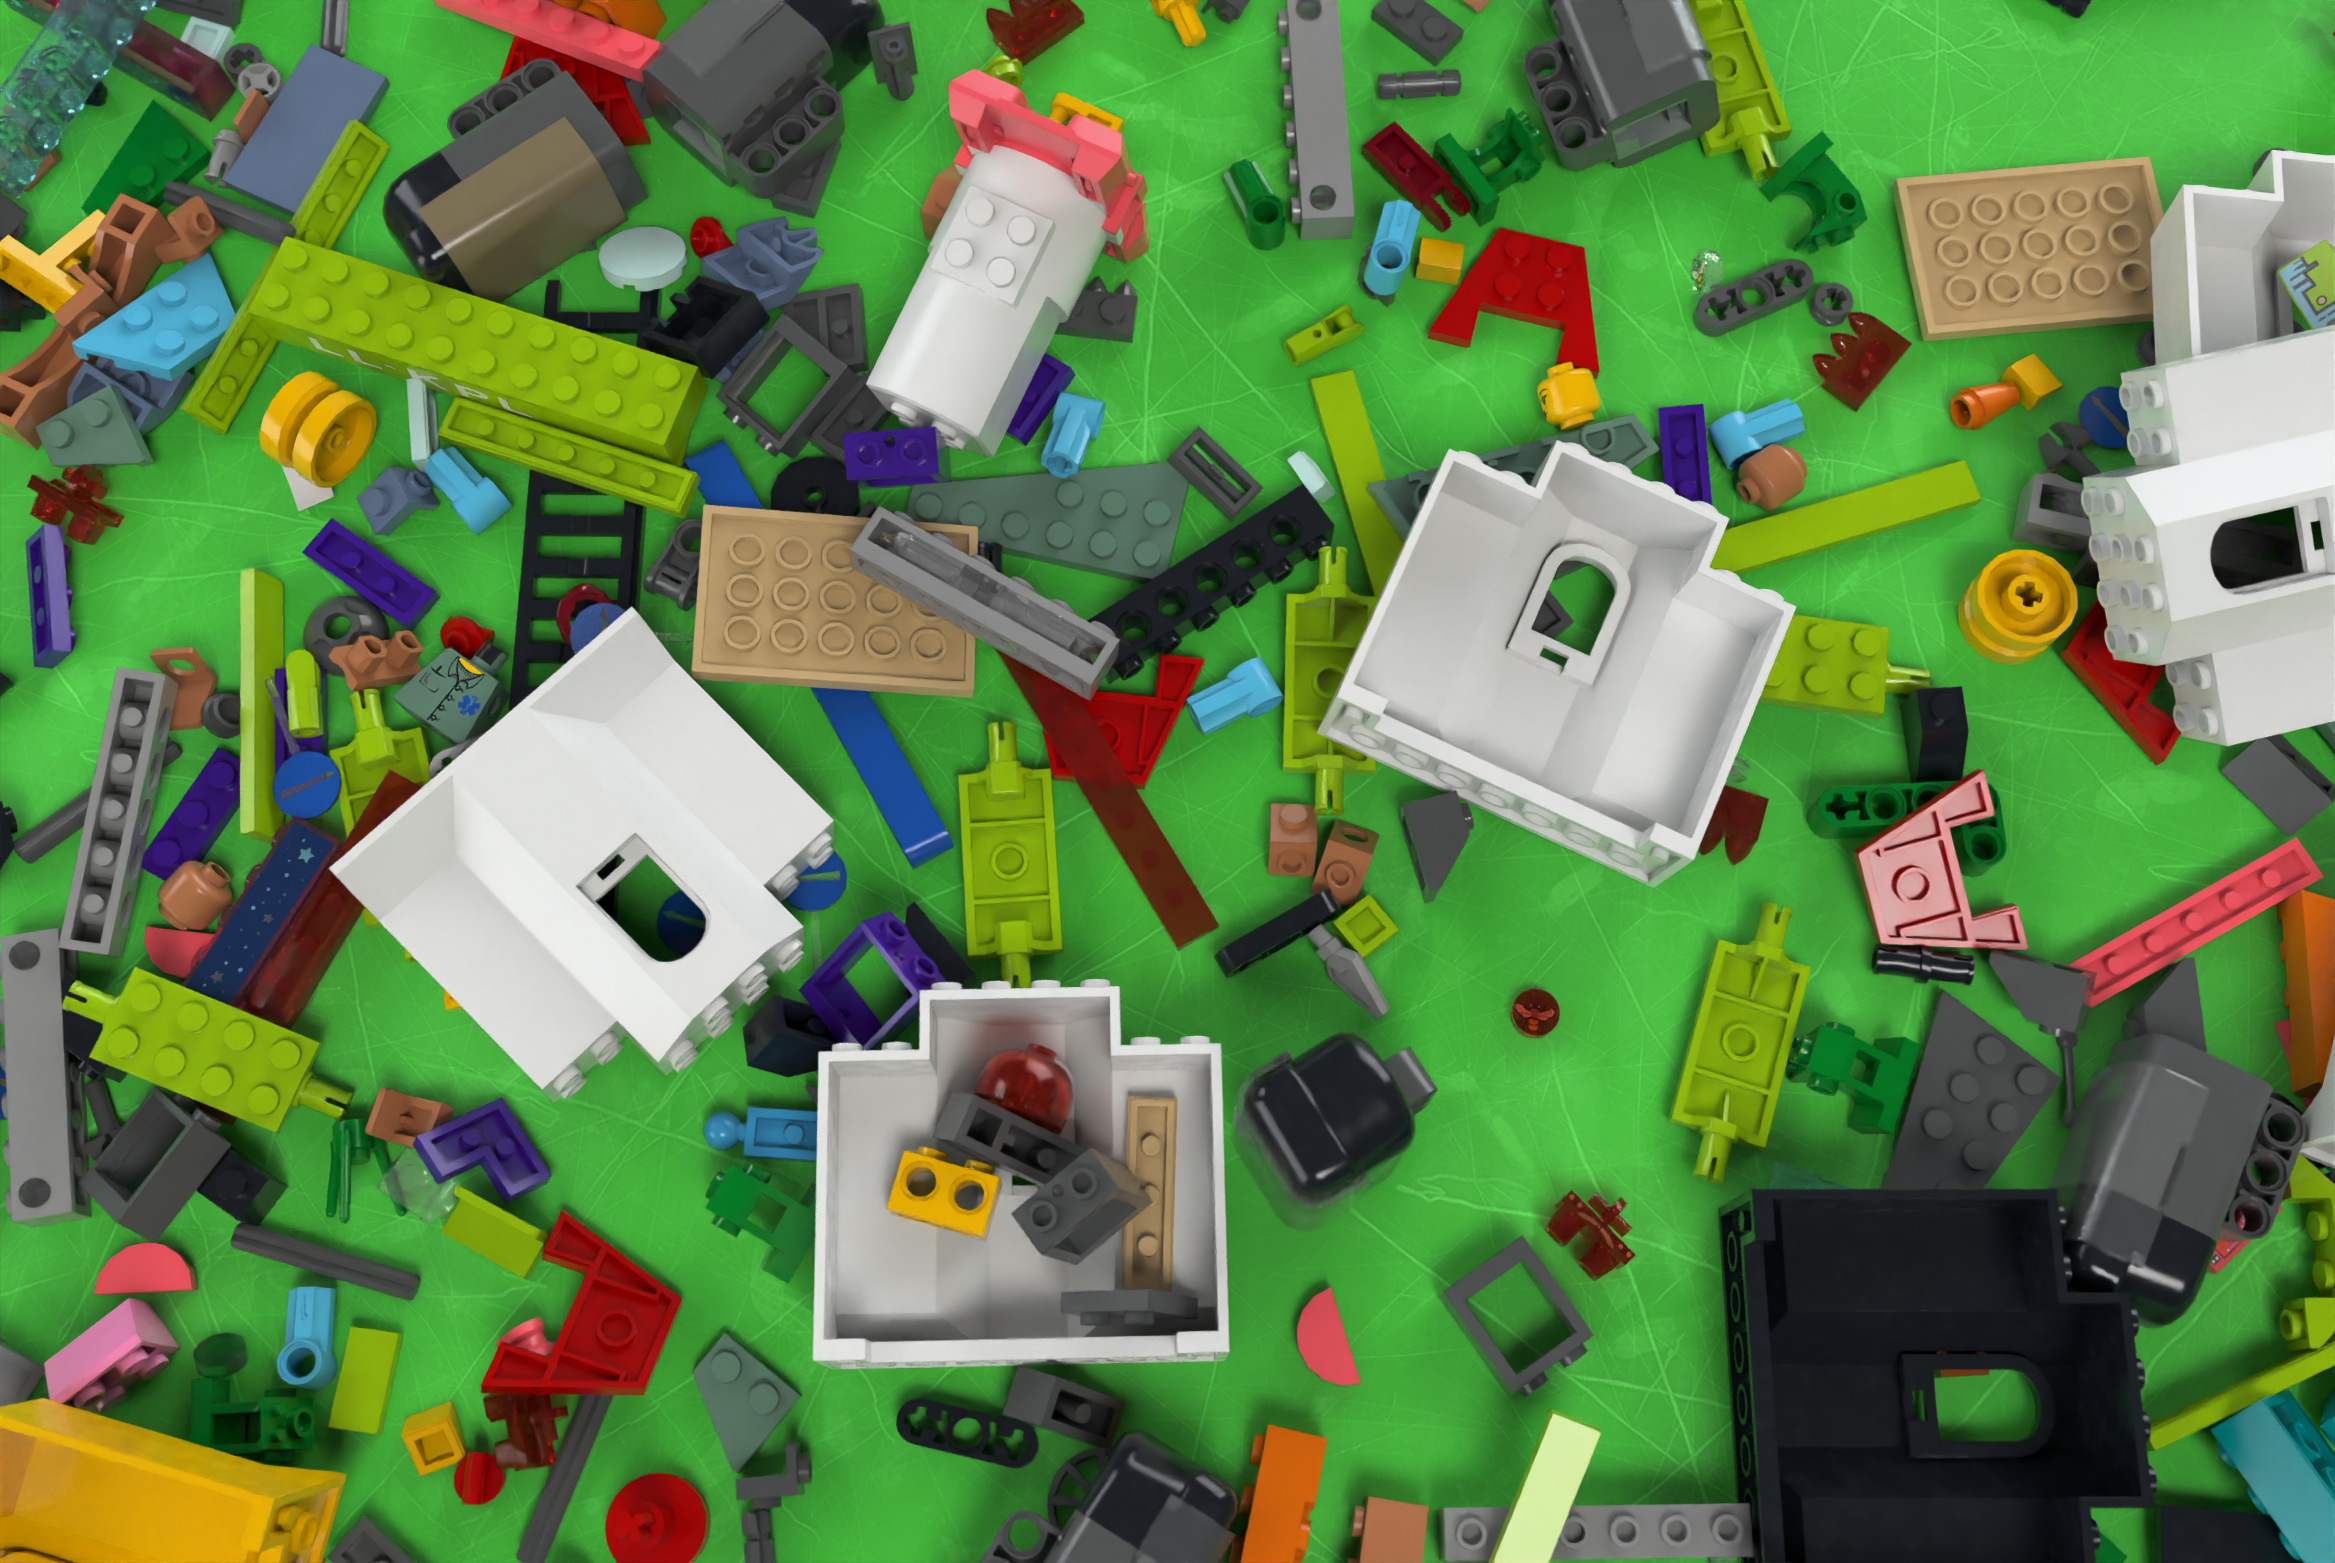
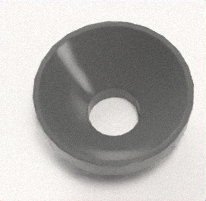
(364, 620)

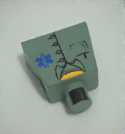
(457, 694)

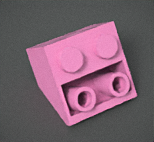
(110, 1358)

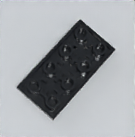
(2216, 1536)

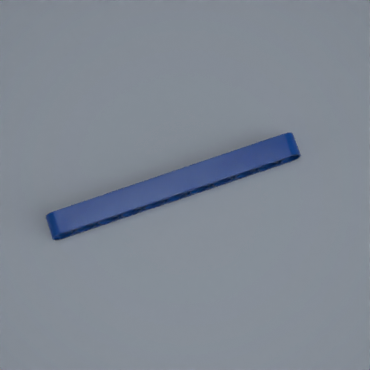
(848, 711)

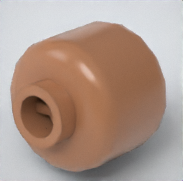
(1772, 477)
(195, 895)

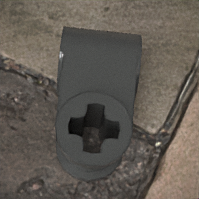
(677, 569)

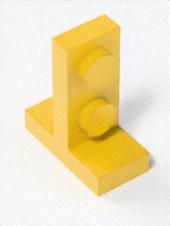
(47, 276)

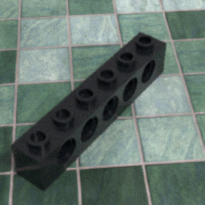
(1293, 515)

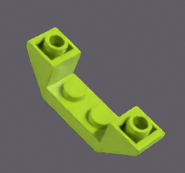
(2311, 1321)

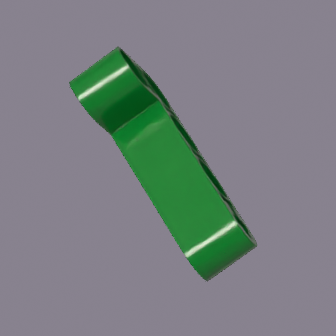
(1899, 802)

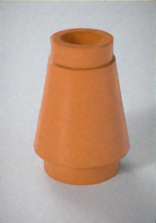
(1981, 404)

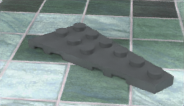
(1965, 1103)

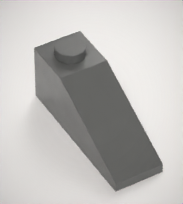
(1004, 1139)

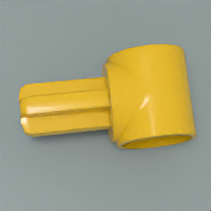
(1184, 18)

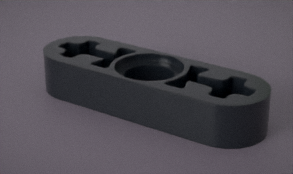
(1278, 933)
(934, 1412)

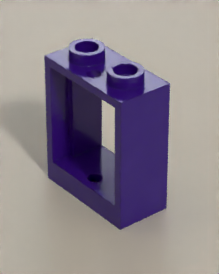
(911, 460)
(832, 994)

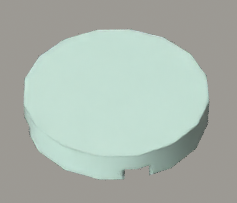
(643, 258)

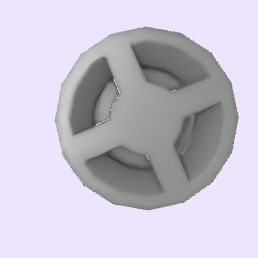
(261, 78)

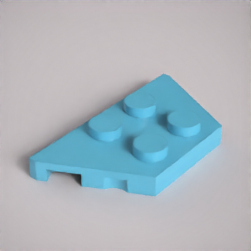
(166, 326)

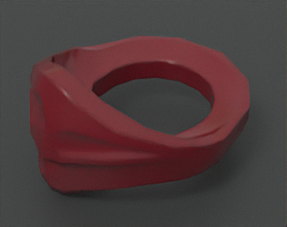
(567, 605)

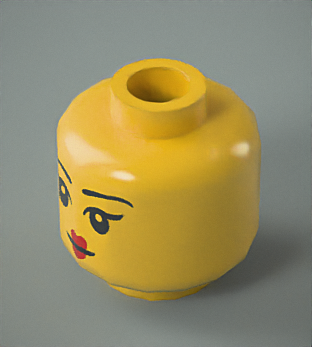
(1568, 396)

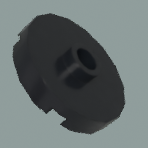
(815, 476)

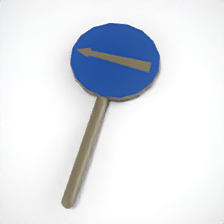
(2103, 419)

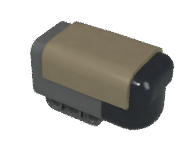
(516, 189)

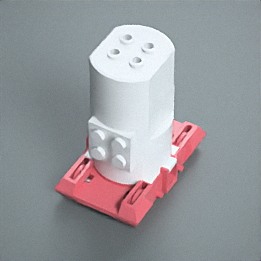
(1006, 261)

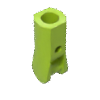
(1318, 338)
(304, 695)

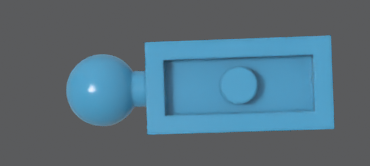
(766, 1134)

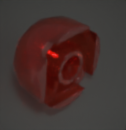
(1028, 1086)

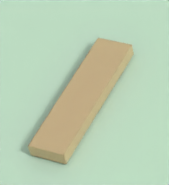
(1153, 1164)

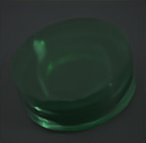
(220, 1355)

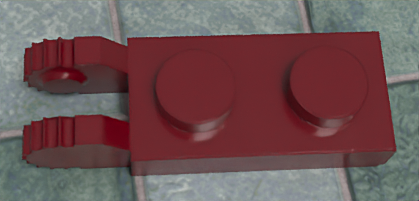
(1415, 175)

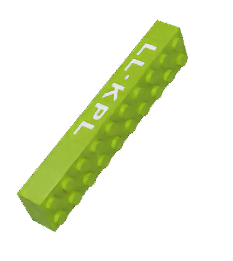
(479, 350)

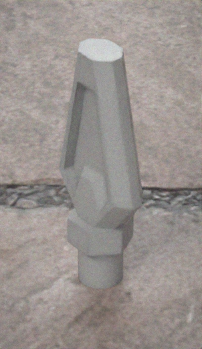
(1349, 972)

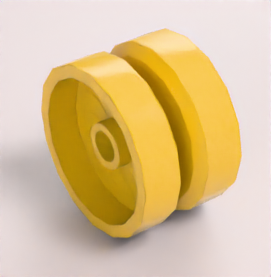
(318, 429)
(2017, 606)

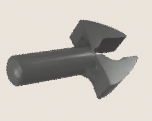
(2070, 452)
(103, 1116)

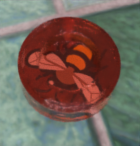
(1535, 1013)

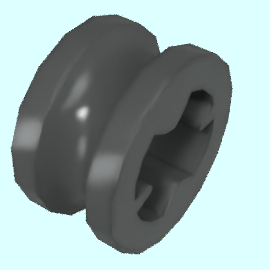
(238, 54)
(1825, 315)

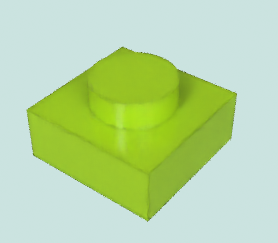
(1365, 927)

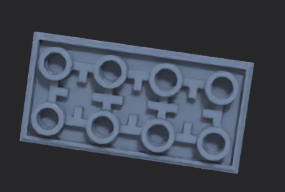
(304, 128)

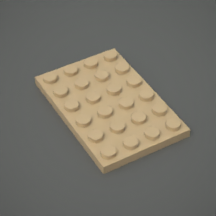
(2030, 247)
(794, 612)

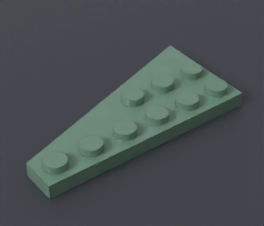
(1613, 440)
(1094, 521)

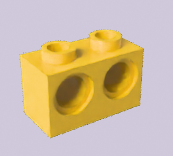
(941, 1205)

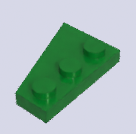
(149, 158)

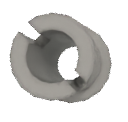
(226, 151)

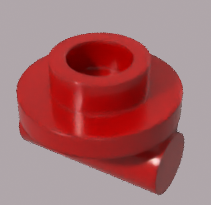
(708, 237)
(464, 636)
(478, 1479)

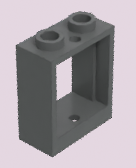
(758, 367)
(137, 1150)
(1095, 1205)
(1533, 1375)

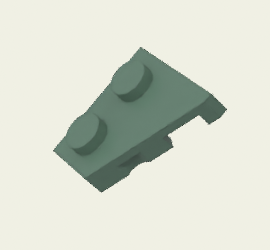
(94, 433)
(742, 1399)

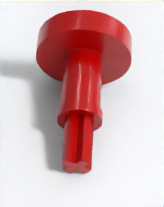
(657, 1521)

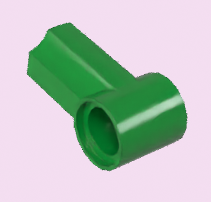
(1256, 204)

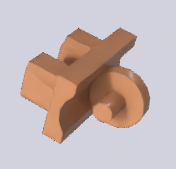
(378, 662)

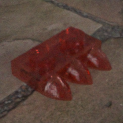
(1033, 27)
(1862, 360)
(1739, 820)

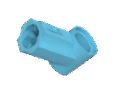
(1392, 247)
(1073, 427)
(1743, 435)
(472, 497)
(1245, 692)
(308, 1332)

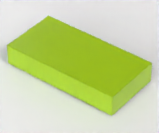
(365, 1380)

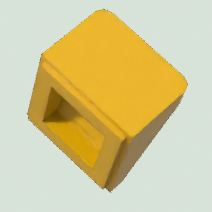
(1439, 261)
(2032, 380)
(434, 1438)

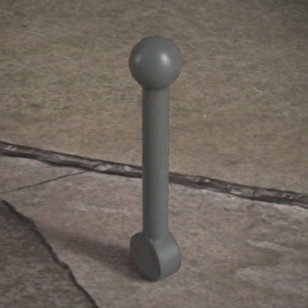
(2066, 1045)

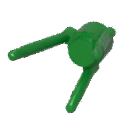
(349, 1148)

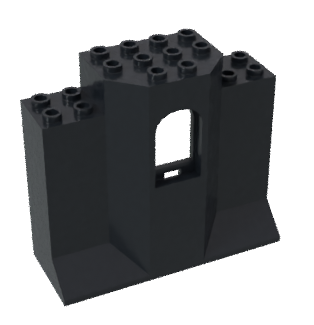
(1843, 1315)

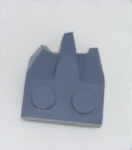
(766, 261)
(147, 397)

